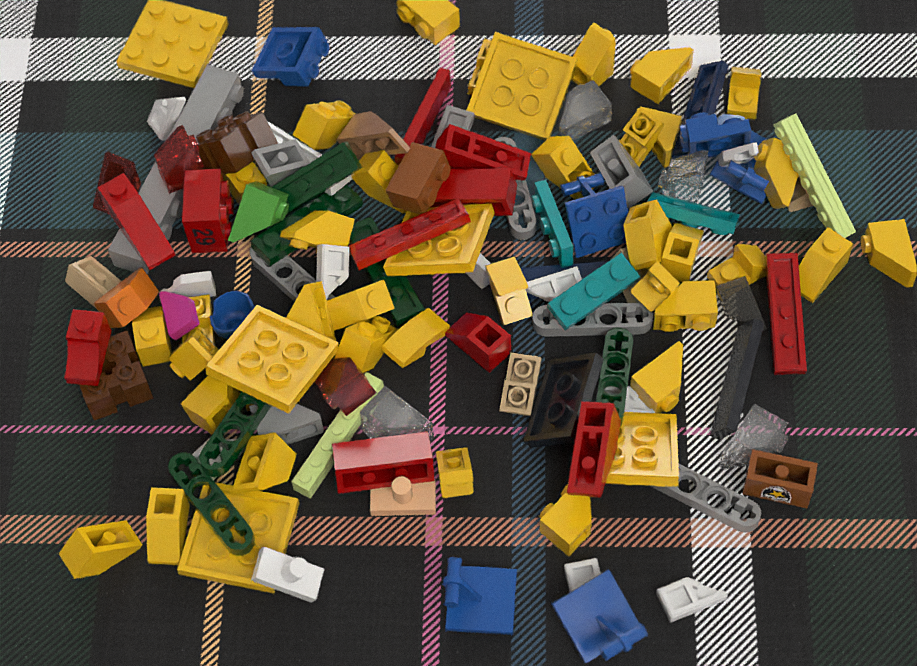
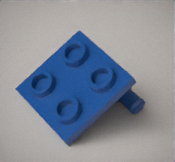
(742, 176)
(596, 218)
(479, 598)
(599, 618)

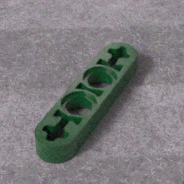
(616, 378)
(231, 449)
(212, 502)

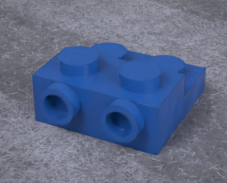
(292, 55)
(704, 133)

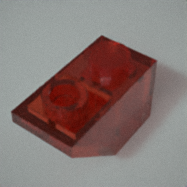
(175, 156)
(344, 385)

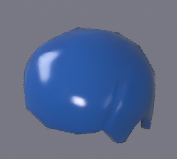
(230, 312)

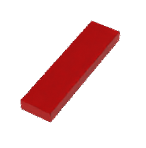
(427, 111)
(409, 234)
(785, 313)

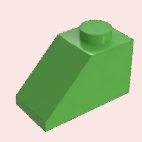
(258, 209)

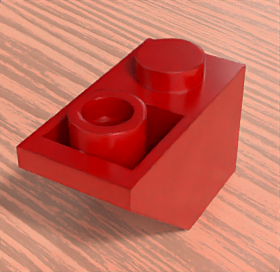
(481, 339)

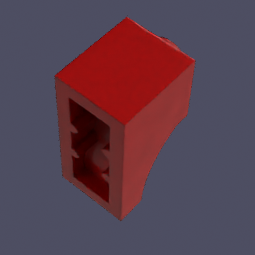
(87, 347)

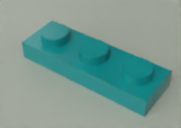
(696, 215)
(552, 224)
(593, 291)

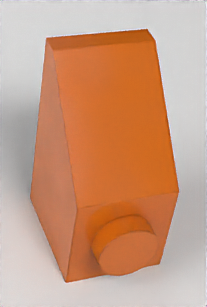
(127, 299)

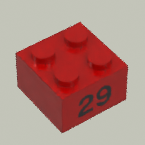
(207, 210)

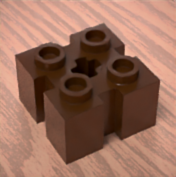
(233, 141)
(119, 380)

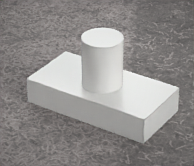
(287, 574)

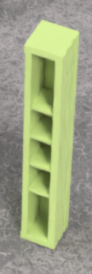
(813, 175)
(321, 458)

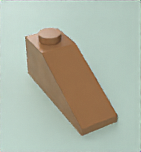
(369, 134)

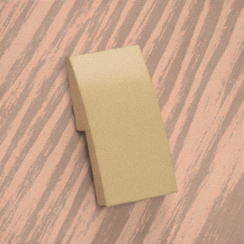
(520, 384)

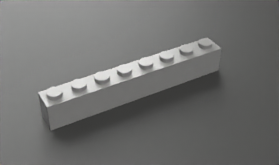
(209, 102)

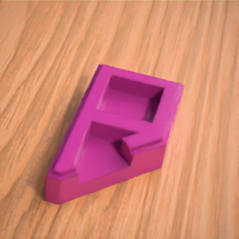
(179, 314)

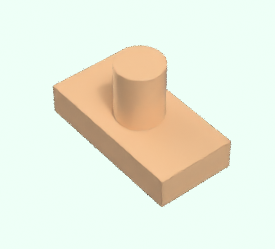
(404, 498)

